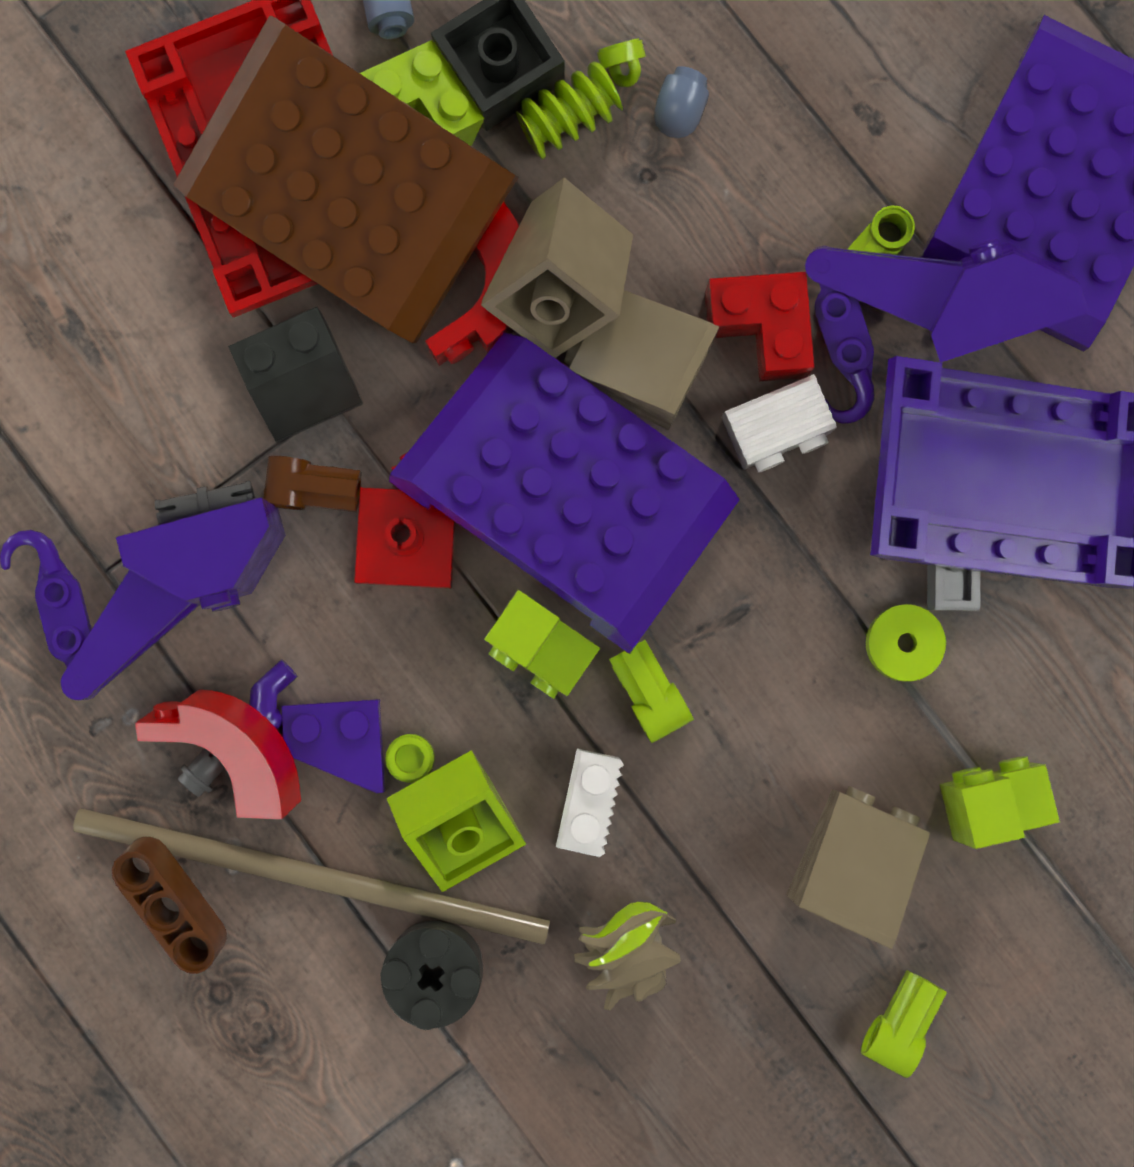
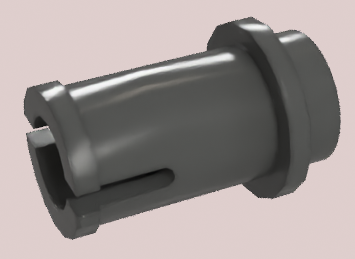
(201, 773)

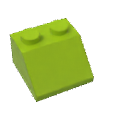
(455, 821)

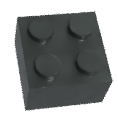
(500, 56)

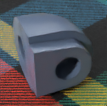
(681, 102)

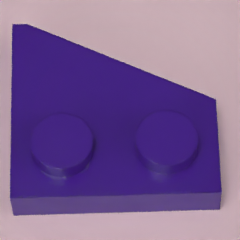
(338, 739)

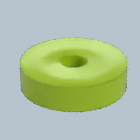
(927, 638)

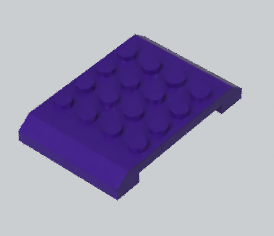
(1056, 172)
(1005, 476)
(568, 487)

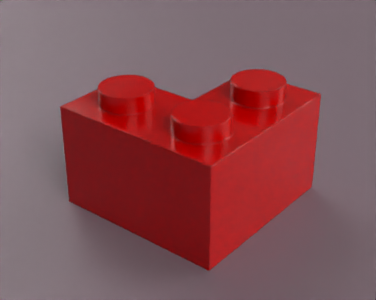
(773, 310)

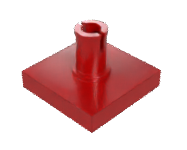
(402, 541)

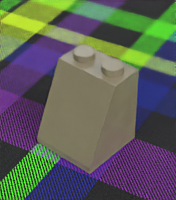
(561, 271)
(645, 357)
(860, 866)

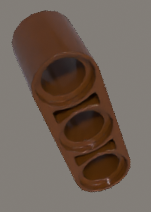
(169, 927)

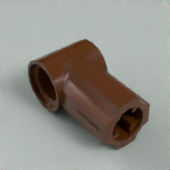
(298, 484)

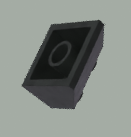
(296, 374)

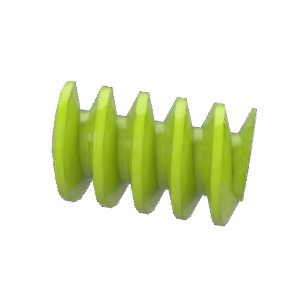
(568, 108)

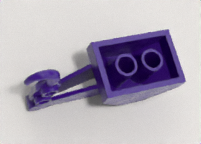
(963, 303)
(170, 573)

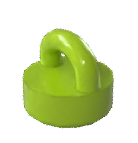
(619, 54)

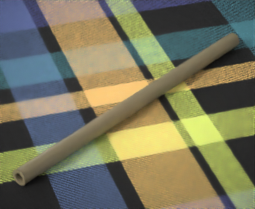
(316, 877)

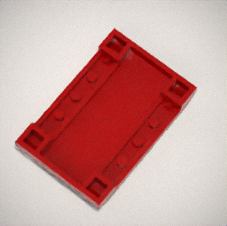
(183, 85)

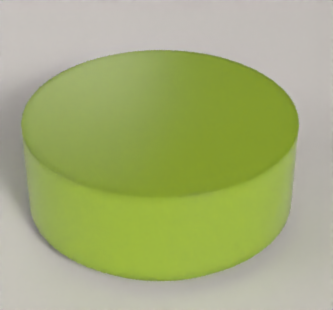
(410, 758)

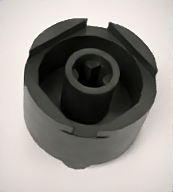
(429, 1002)

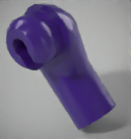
(265, 691)

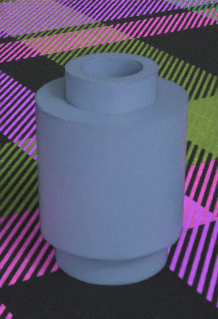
(389, 17)

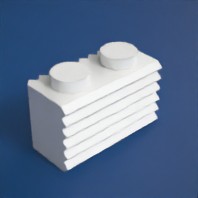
(779, 423)
(589, 803)

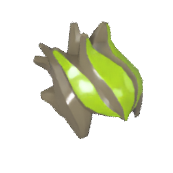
(629, 953)

